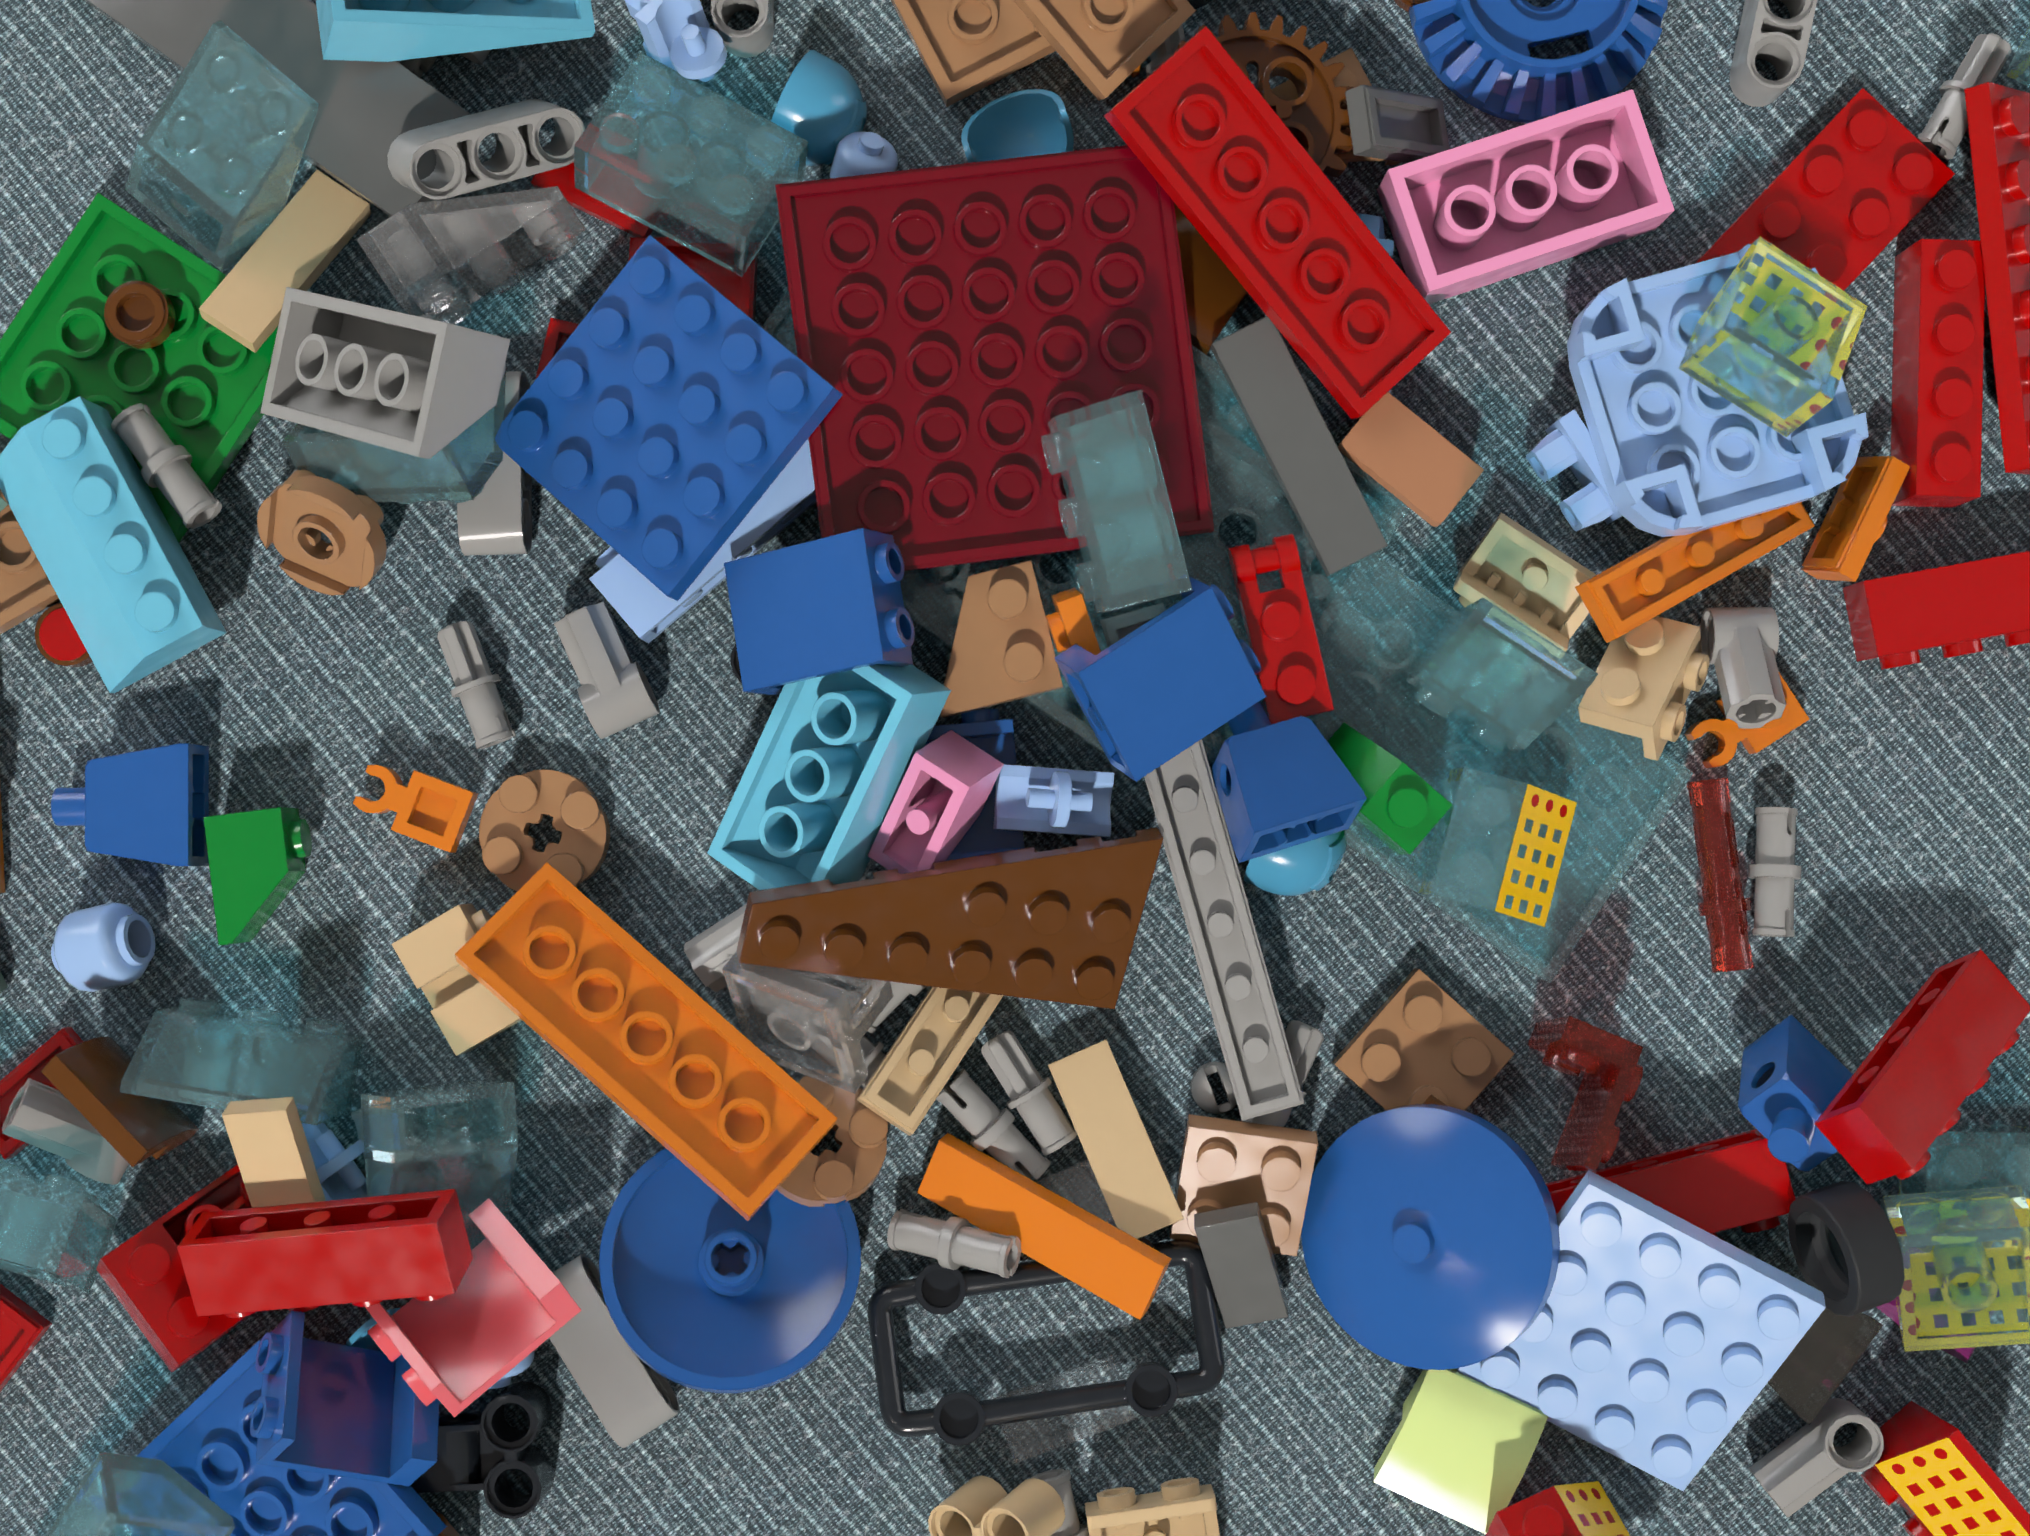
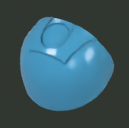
(820, 106)
(1018, 126)
(1299, 867)

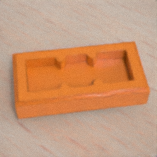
(1855, 519)

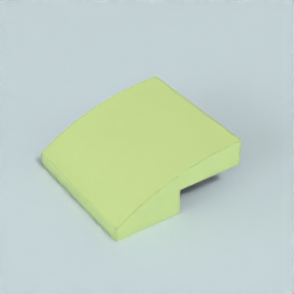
(1460, 1447)

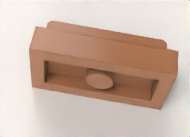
(1410, 459)

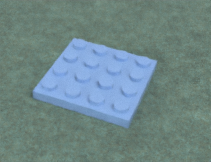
(1651, 1333)

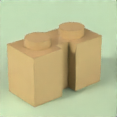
(460, 1003)

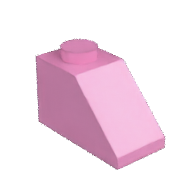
(935, 804)

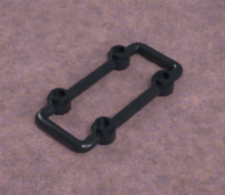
(961, 1415)

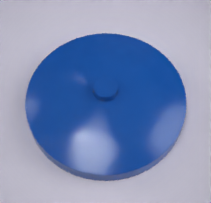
(1430, 1236)
(721, 1295)

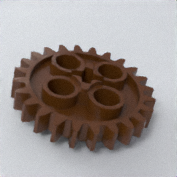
(1316, 113)

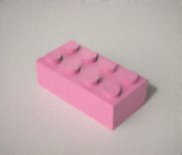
(1525, 197)

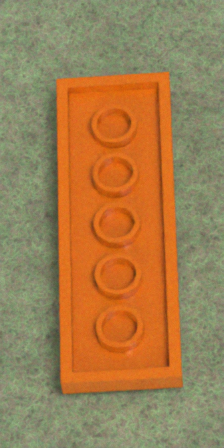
(646, 1040)

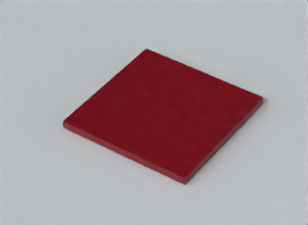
(969, 318)

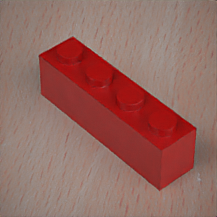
(1938, 371)
(1941, 609)
(1924, 1069)
(1706, 1184)
(326, 1253)

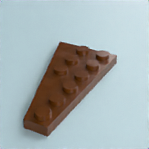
(986, 923)

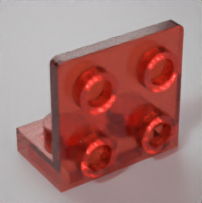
(1607, 1082)

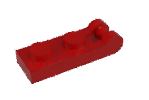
(1281, 630)

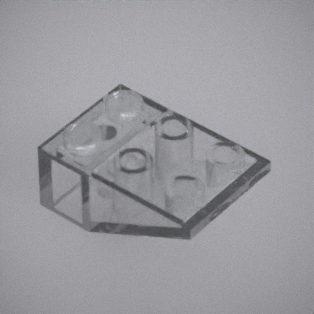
(459, 249)

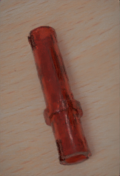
(1720, 876)

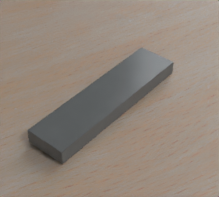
(1298, 445)

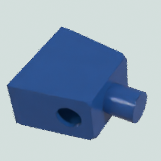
(1281, 784)
(142, 805)
(1786, 1089)

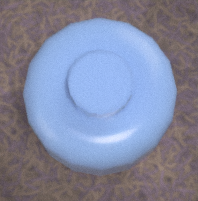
(862, 155)

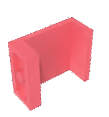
(483, 1330)

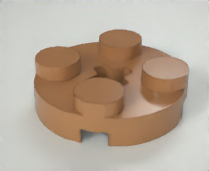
(351, 522)
(523, 801)
(854, 1166)

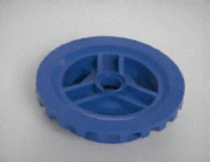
(1486, 59)

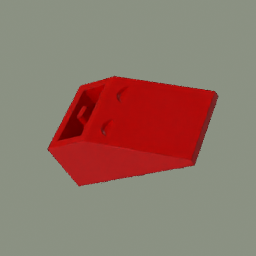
(152, 1282)

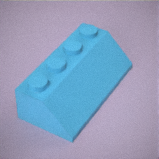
(105, 544)
(826, 775)

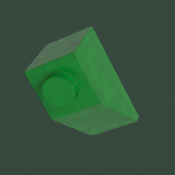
(1398, 802)
(253, 867)

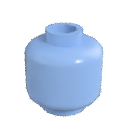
(103, 947)

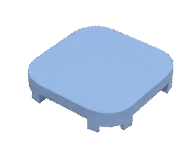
(1670, 445)

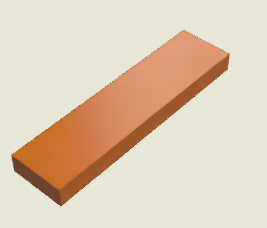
(1682, 567)
(1047, 1225)

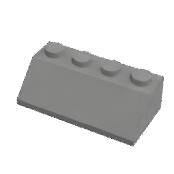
(380, 373)

